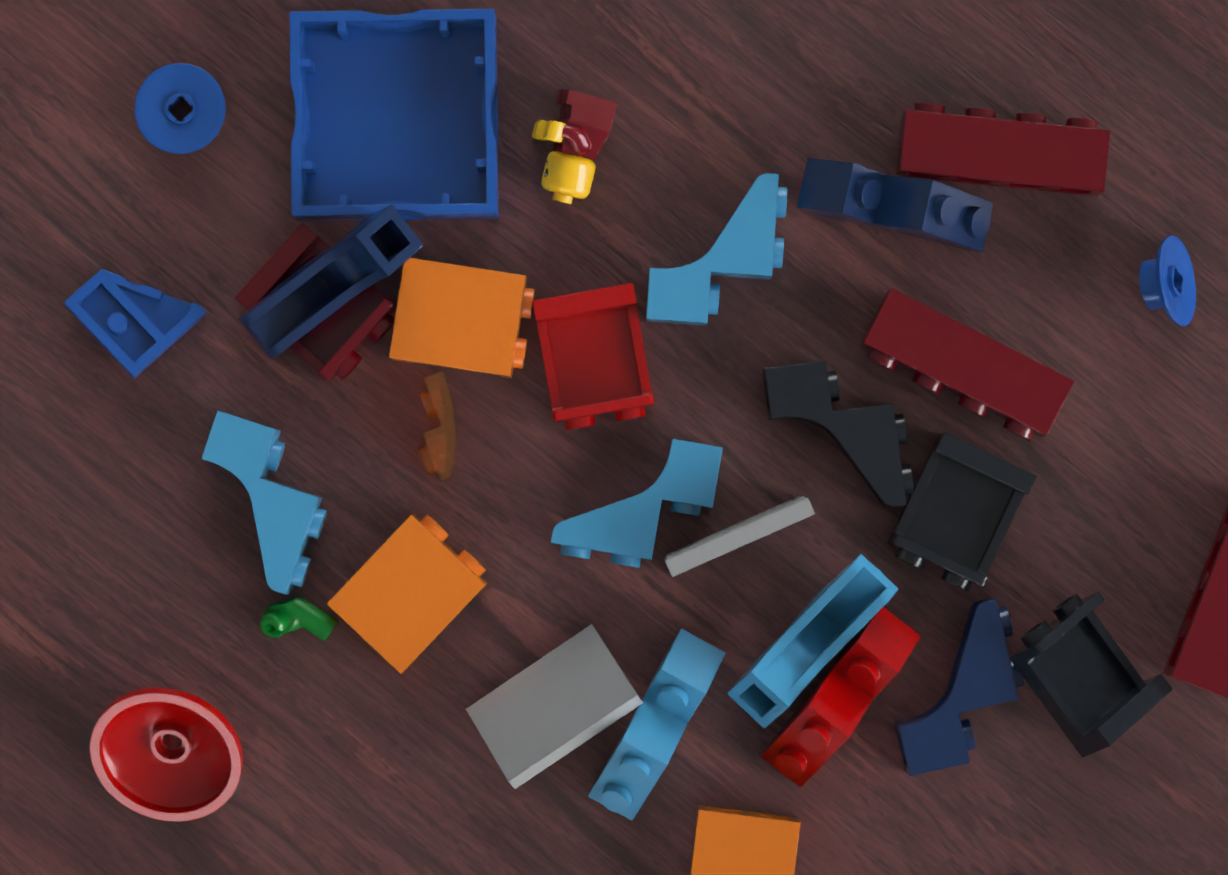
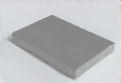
(738, 535)
(553, 706)

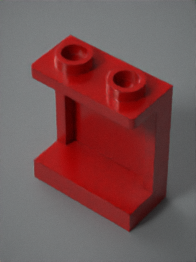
(594, 355)

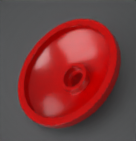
(163, 773)

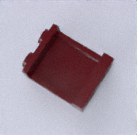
(336, 340)

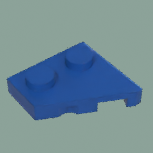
(131, 319)

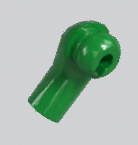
(296, 614)

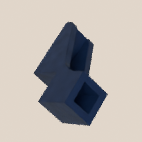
(895, 203)
(331, 280)
(978, 679)

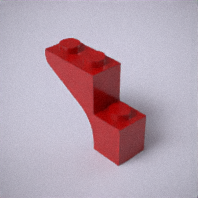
(841, 697)

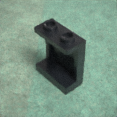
(960, 511)
(1085, 676)

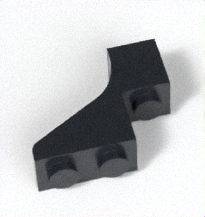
(864, 434)

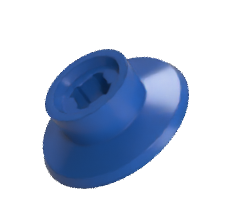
(163, 91)
(1170, 282)

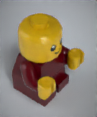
(577, 140)

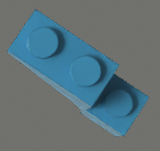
(742, 251)
(281, 513)
(630, 525)
(812, 640)
(657, 725)

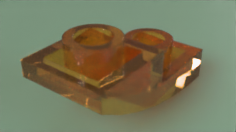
(441, 444)

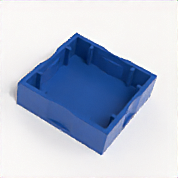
(394, 114)

